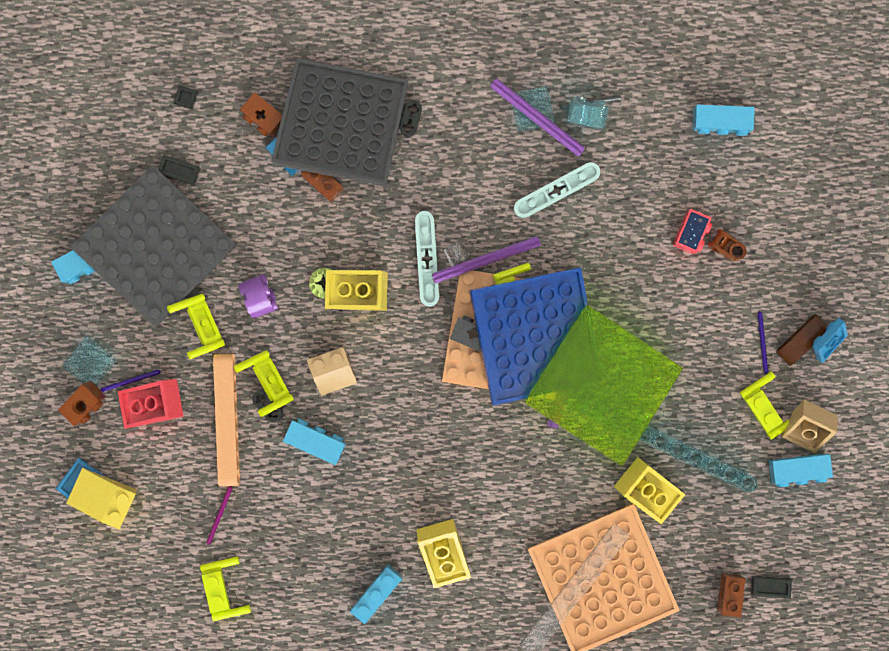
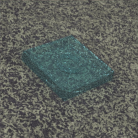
(540, 100)
(89, 361)

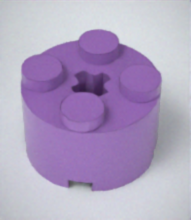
(258, 296)

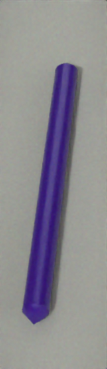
(762, 341)
(131, 380)

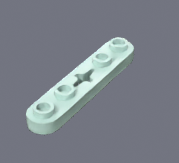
(573, 181)
(426, 240)

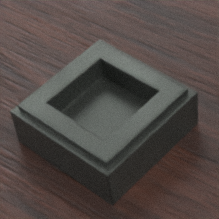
(185, 97)

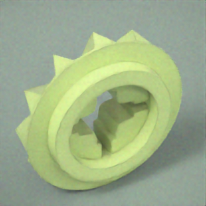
(315, 278)

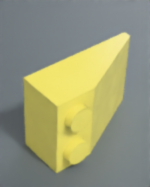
(356, 290)
(649, 490)
(101, 498)
(443, 553)

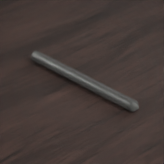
(607, 99)

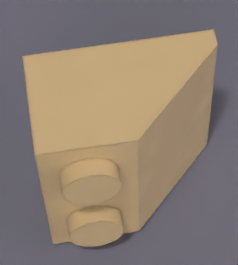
(332, 371)
(810, 426)

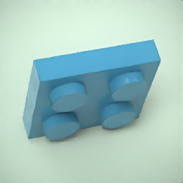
(830, 340)

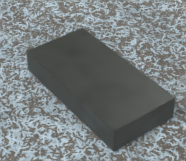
(179, 170)
(771, 587)

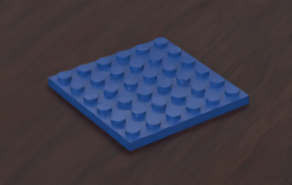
(523, 327)

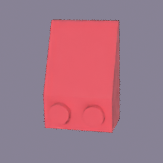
(150, 403)

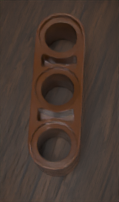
(802, 340)

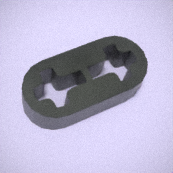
(415, 119)
(260, 405)

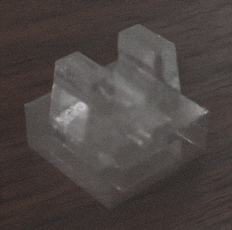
(455, 253)

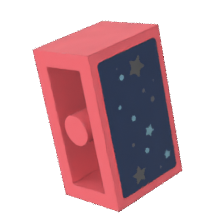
(692, 231)

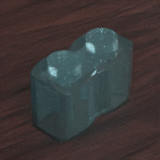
(587, 113)

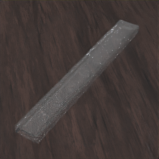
(575, 589)

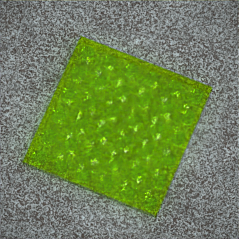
(603, 385)

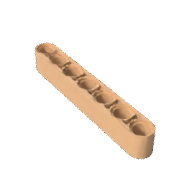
(226, 420)

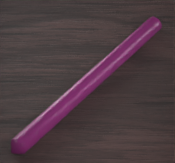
(218, 517)

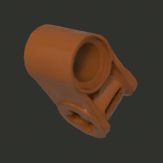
(726, 246)

